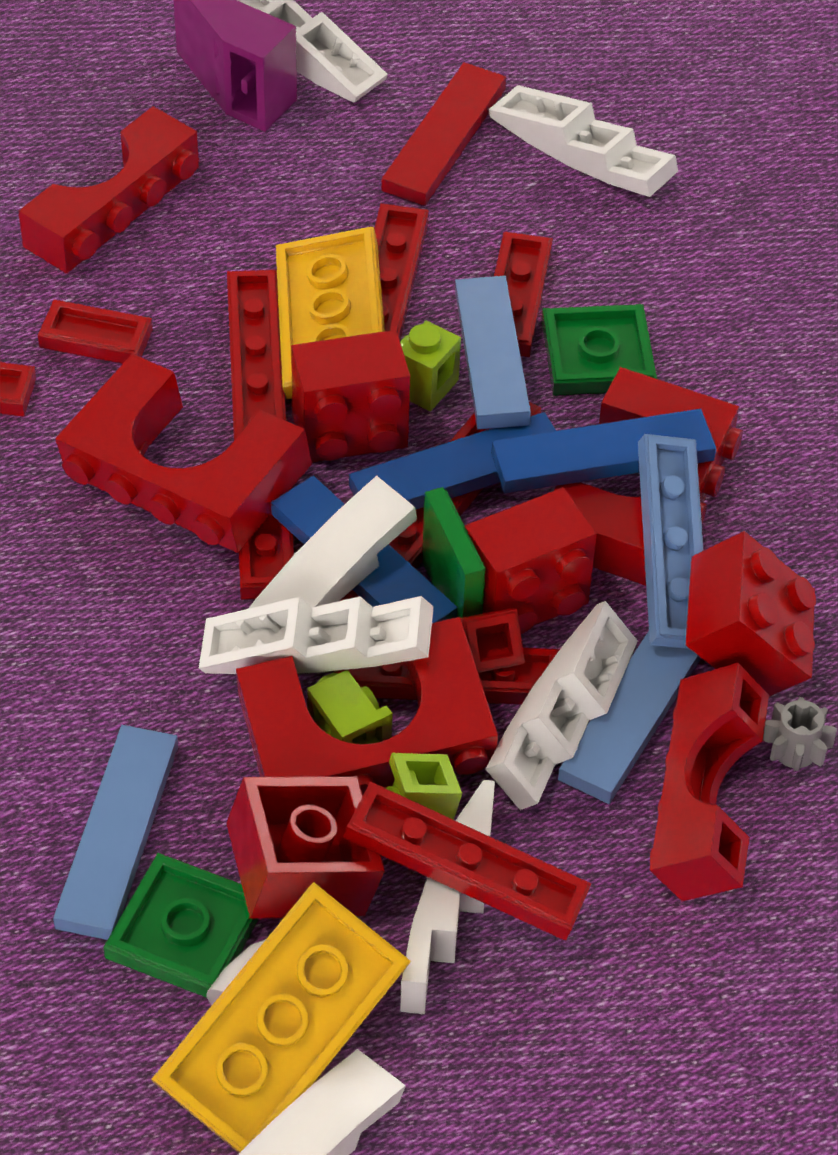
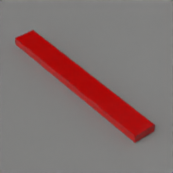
(257, 387)

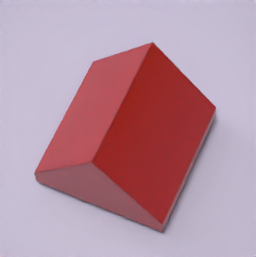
(494, 639)

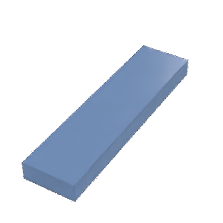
(492, 353)
(669, 532)
(639, 705)
(116, 832)

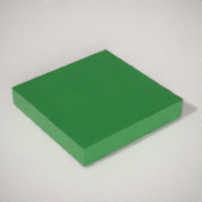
(591, 345)
(451, 555)
(181, 925)

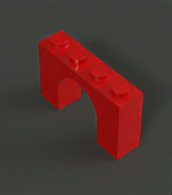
(215, 500)
(619, 517)
(449, 720)

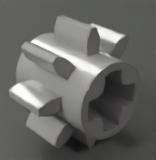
(799, 734)

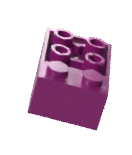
(239, 57)

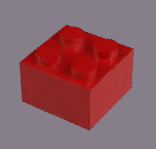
(351, 395)
(536, 558)
(751, 613)
(292, 835)

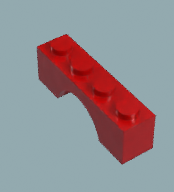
(73, 222)
(714, 724)

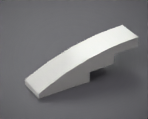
(325, 51)
(570, 134)
(343, 548)
(318, 637)
(561, 703)
(437, 915)
(332, 1111)

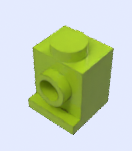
(432, 363)
(348, 710)
(427, 781)

